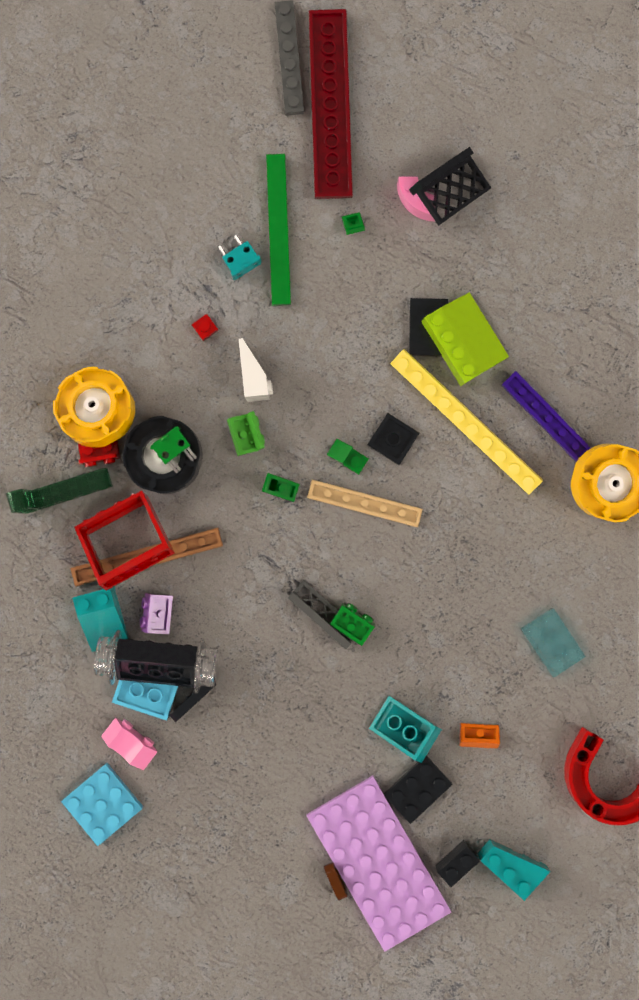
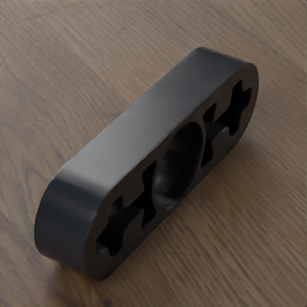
(186, 705)

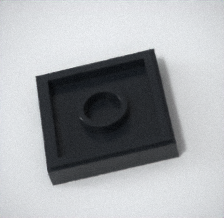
(393, 439)

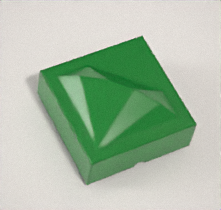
(353, 223)

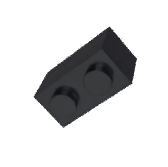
(457, 863)

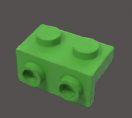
(246, 433)

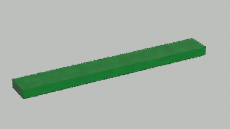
(278, 229)

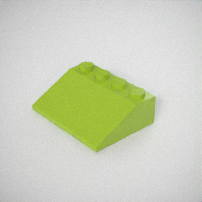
(464, 338)

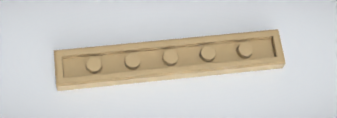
(364, 503)

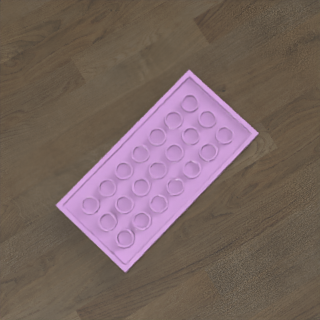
(378, 863)

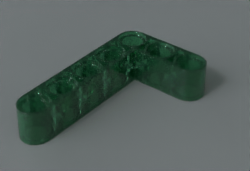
(27, 501)

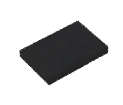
(419, 339)

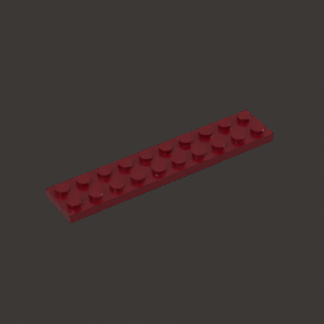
(330, 104)

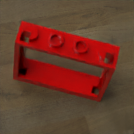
(138, 563)

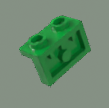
(353, 623)

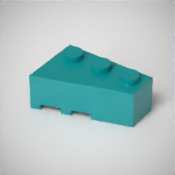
(513, 868)

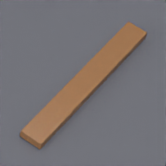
(182, 547)

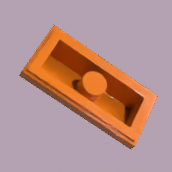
(479, 735)

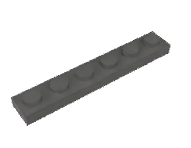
(289, 58)

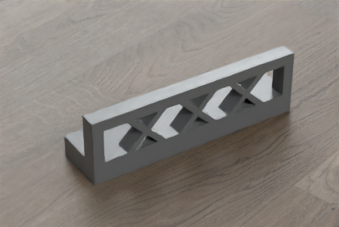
(315, 616)

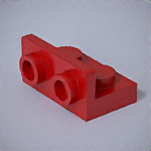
(90, 456)

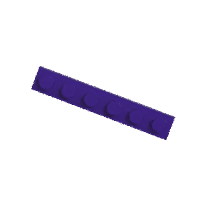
(545, 416)

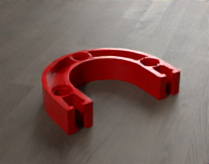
(577, 781)

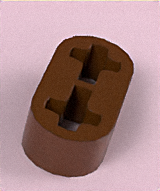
(335, 881)

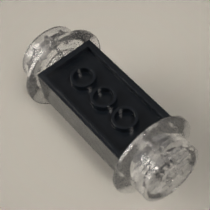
(156, 662)

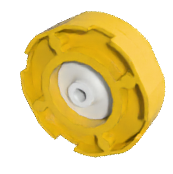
(94, 407)
(607, 482)

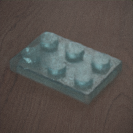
(552, 642)

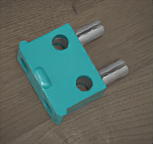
(242, 261)

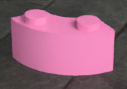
(410, 202)
(129, 743)

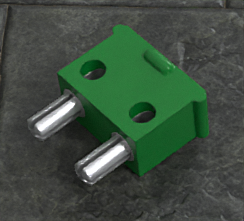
(170, 444)

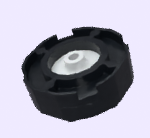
(146, 466)

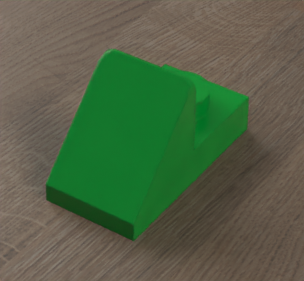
(347, 456)
(280, 487)

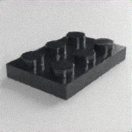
(418, 789)

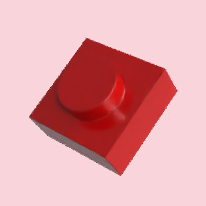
(204, 327)

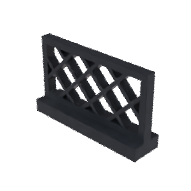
(440, 174)

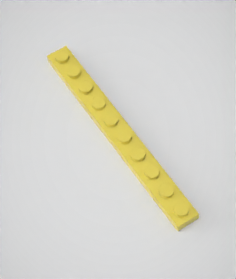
(466, 421)

